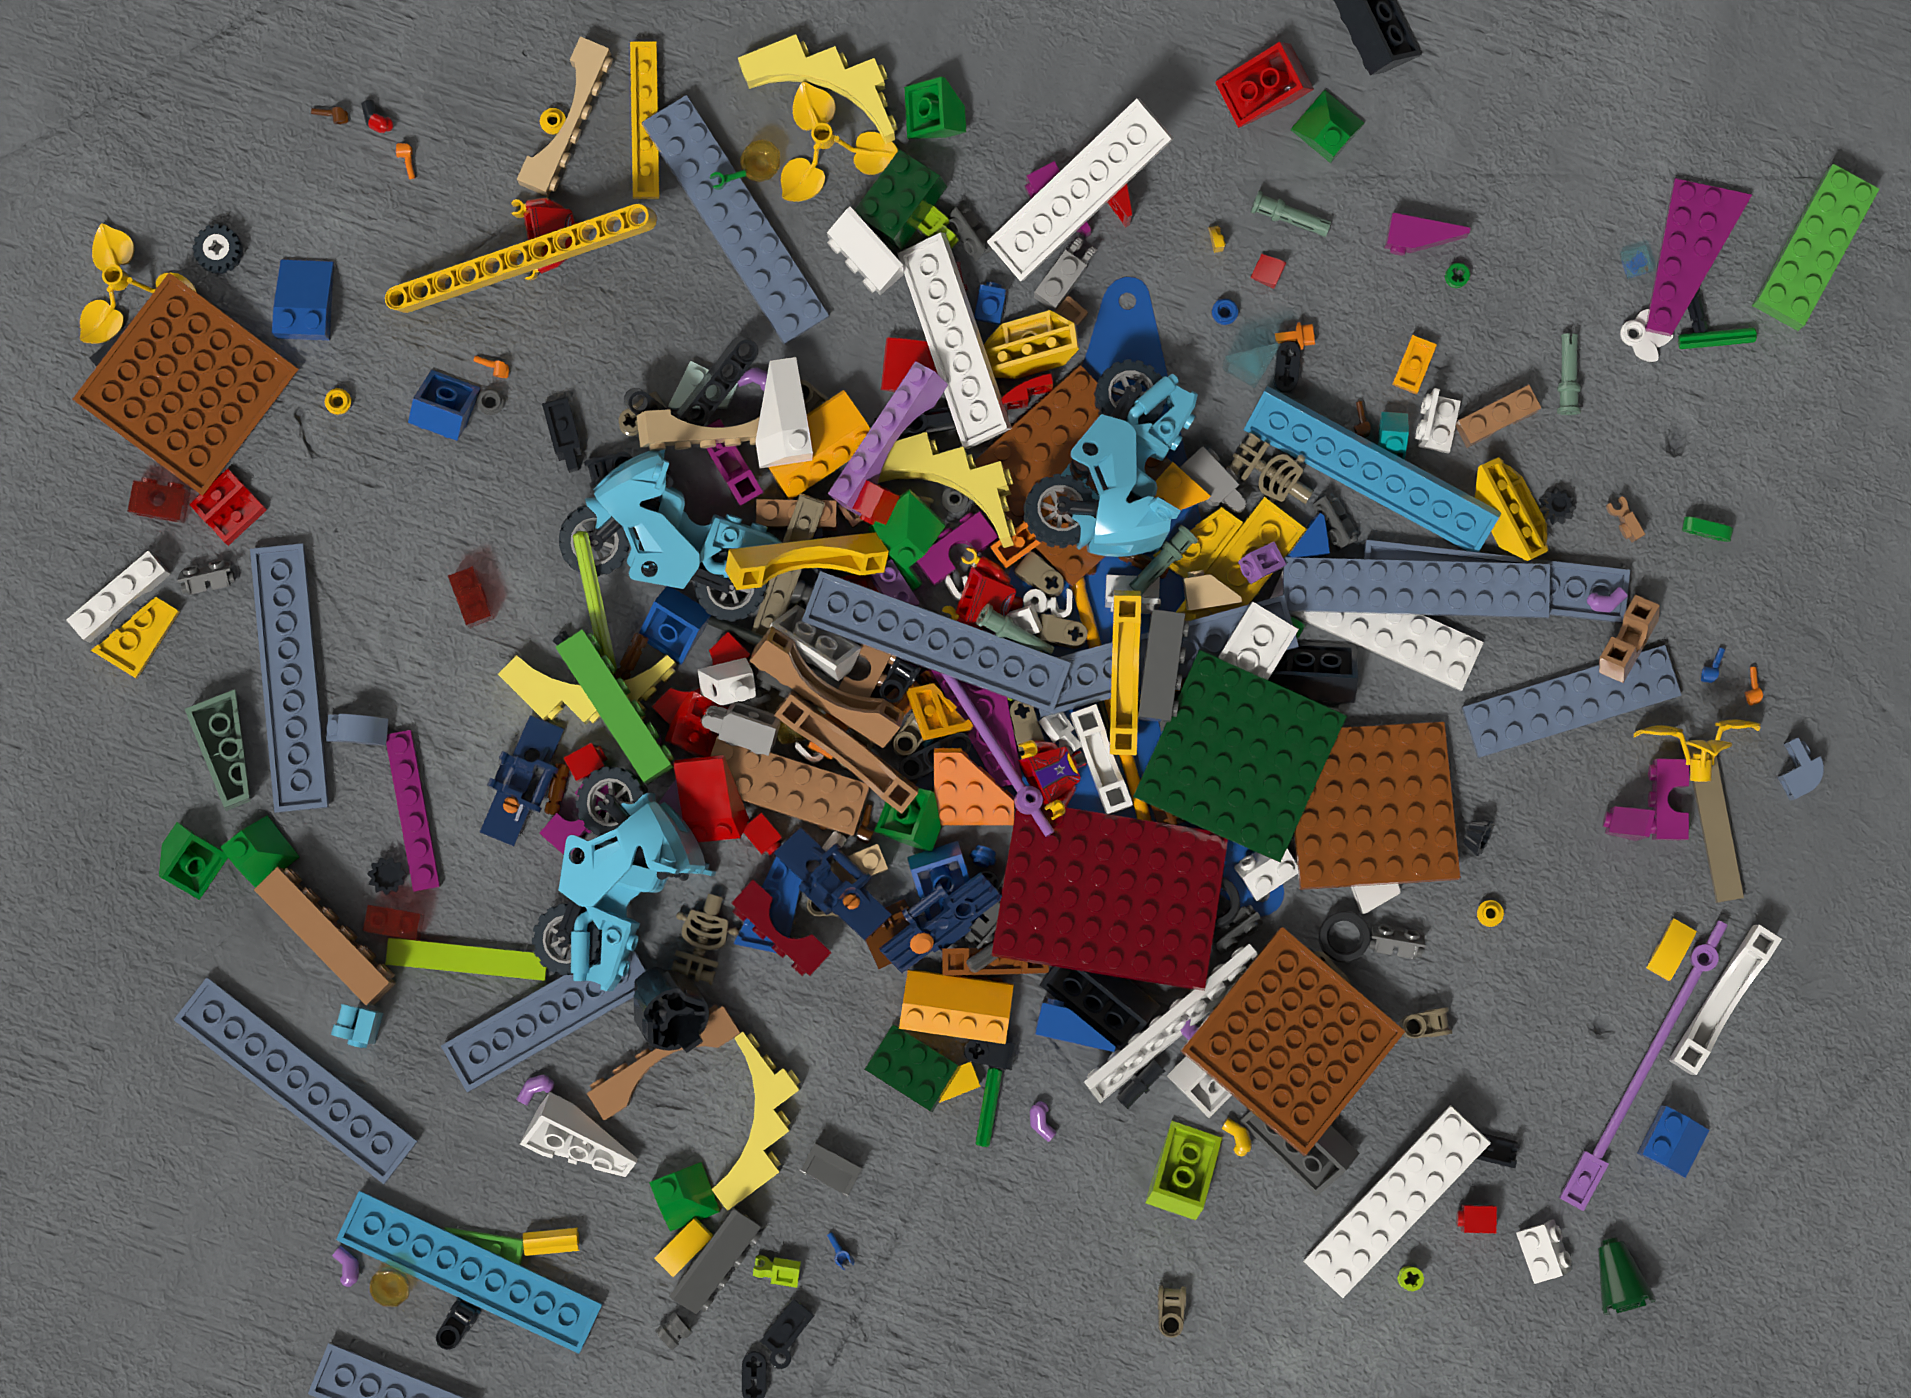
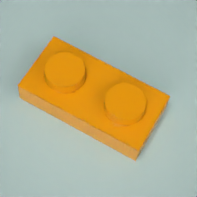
(1414, 364)

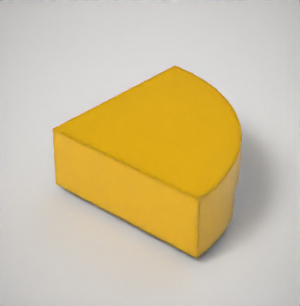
(1217, 239)

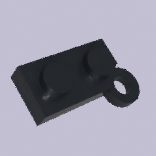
(785, 1332)

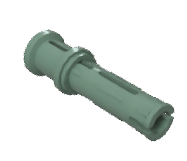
(1280, 211)
(1569, 387)
(1171, 552)
(1004, 627)

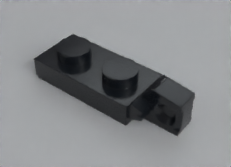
(563, 432)

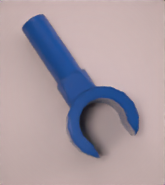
(1711, 674)
(840, 1254)

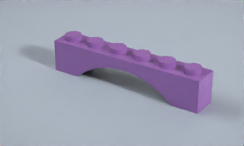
(913, 397)

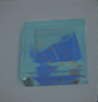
(1636, 262)

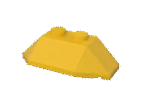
(1031, 345)
(1521, 524)

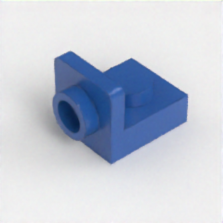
(990, 303)

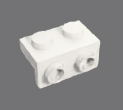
(1265, 874)
(1544, 1251)

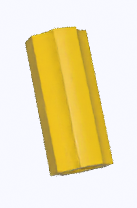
(551, 1241)

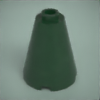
(1621, 1279)

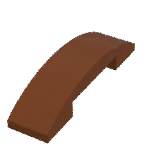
(955, 964)

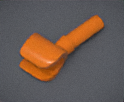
(404, 150)
(500, 370)
(1755, 695)

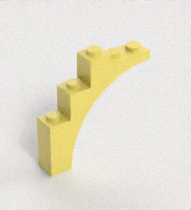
(788, 62)
(987, 485)
(547, 694)
(768, 1126)

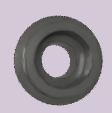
(484, 396)
(953, 508)

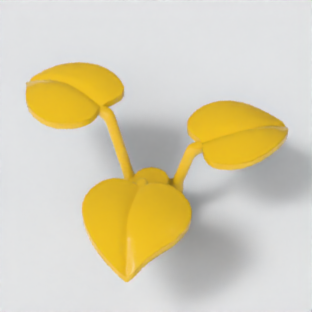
(813, 111)
(110, 250)
(1701, 763)

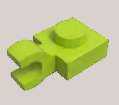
(935, 223)
(781, 1271)

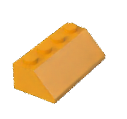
(835, 435)
(956, 1006)

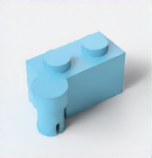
(357, 1025)

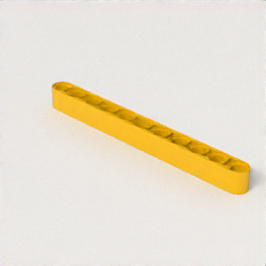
(532, 258)

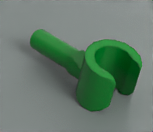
(726, 178)

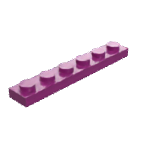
(412, 811)

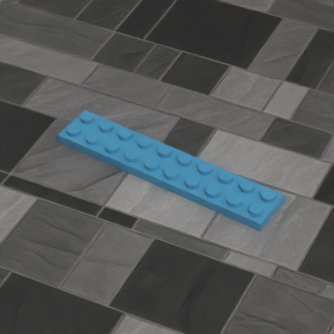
(1372, 471)
(469, 1272)

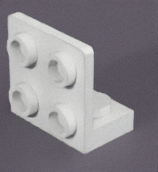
(1439, 422)
(1149, 599)

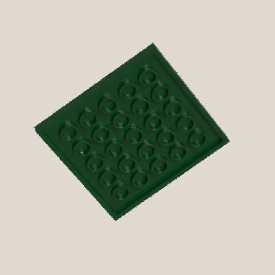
(1240, 756)

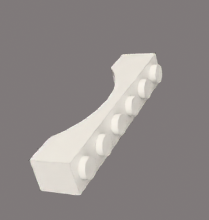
(1724, 997)

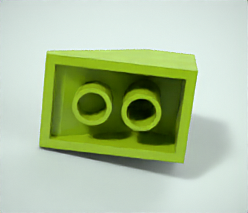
(1184, 1171)

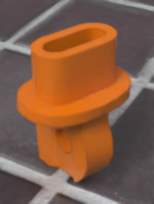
(1304, 335)

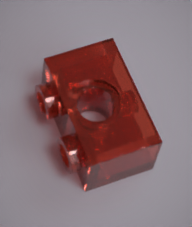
(142, 500)
(471, 597)
(393, 922)

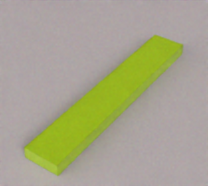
(464, 959)

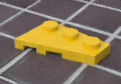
(1213, 536)
(138, 638)

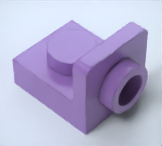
(1261, 562)

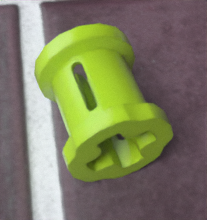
(1418, 1281)

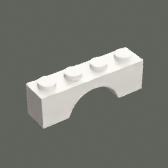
(133, 582)
(1100, 761)

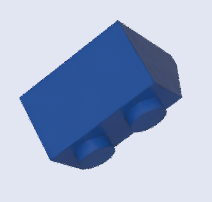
(443, 405)
(674, 624)
(1673, 1141)

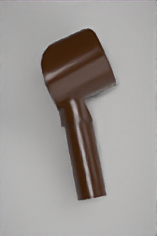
(339, 115)
(1362, 429)
(864, 834)

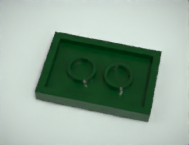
(912, 1068)

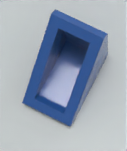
(1313, 541)

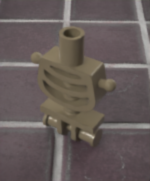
(1292, 486)
(710, 914)

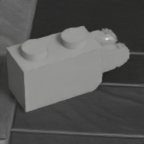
(1063, 276)
(1215, 480)
(743, 726)

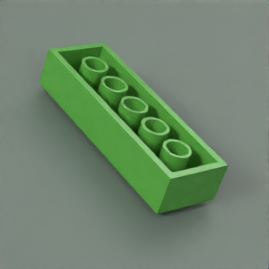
(1815, 247)
(615, 708)

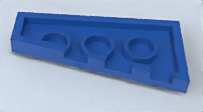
(784, 888)

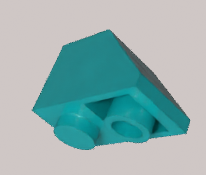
(1394, 433)

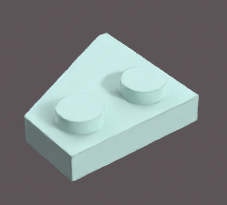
(689, 381)

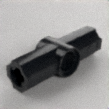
(932, 421)

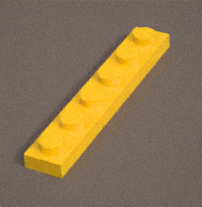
(643, 106)

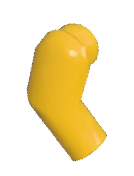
(1241, 1136)

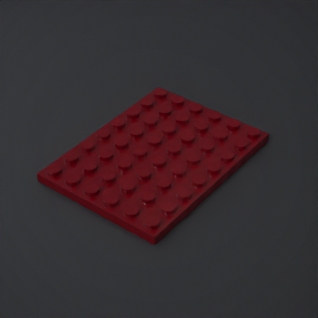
(1111, 897)

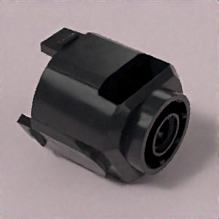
(669, 1010)

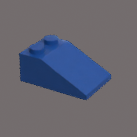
(303, 300)
(941, 865)
(1063, 1024)

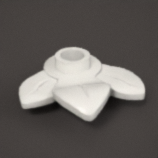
(1645, 343)

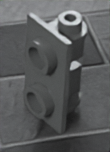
(962, 223)
(1339, 532)
(216, 573)
(1246, 924)
(984, 931)
(1409, 943)

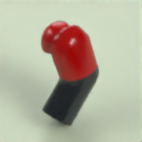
(375, 121)

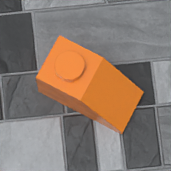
(1022, 541)

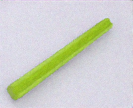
(593, 594)

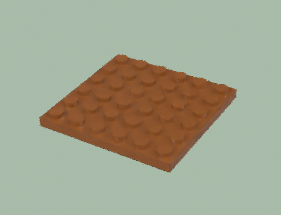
(185, 384)
(1042, 447)
(1380, 811)
(1292, 1041)

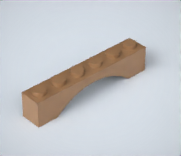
(869, 716)
(842, 746)
(615, 1093)

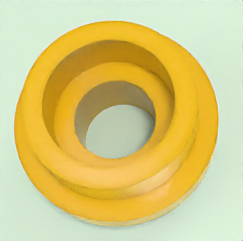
(552, 112)
(338, 393)
(1481, 913)

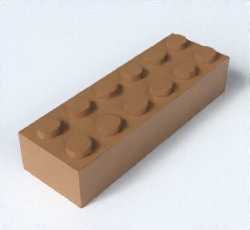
(795, 788)
(325, 936)

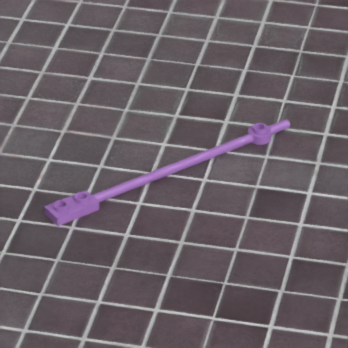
(893, 585)
(1590, 1166)

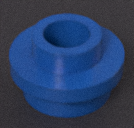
(1224, 303)
(983, 856)

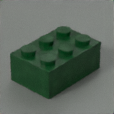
(900, 199)

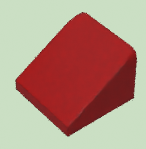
(1268, 270)

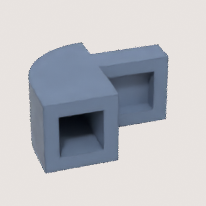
(357, 729)
(1805, 775)

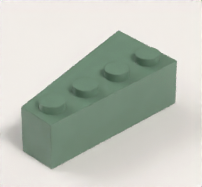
(221, 743)

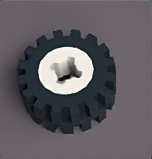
(220, 258)

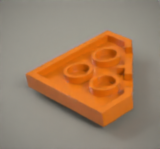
(967, 792)

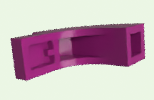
(734, 469)

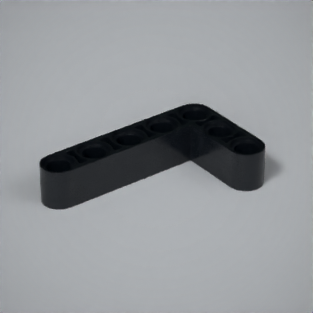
(713, 377)

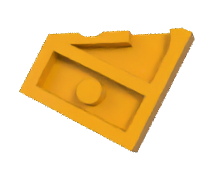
(1179, 488)
(935, 713)

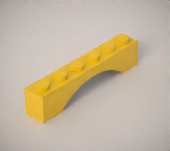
(853, 553)
(1125, 672)

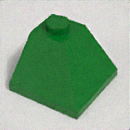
(933, 110)
(1327, 126)
(909, 529)
(916, 825)
(259, 850)
(189, 861)
(684, 1196)

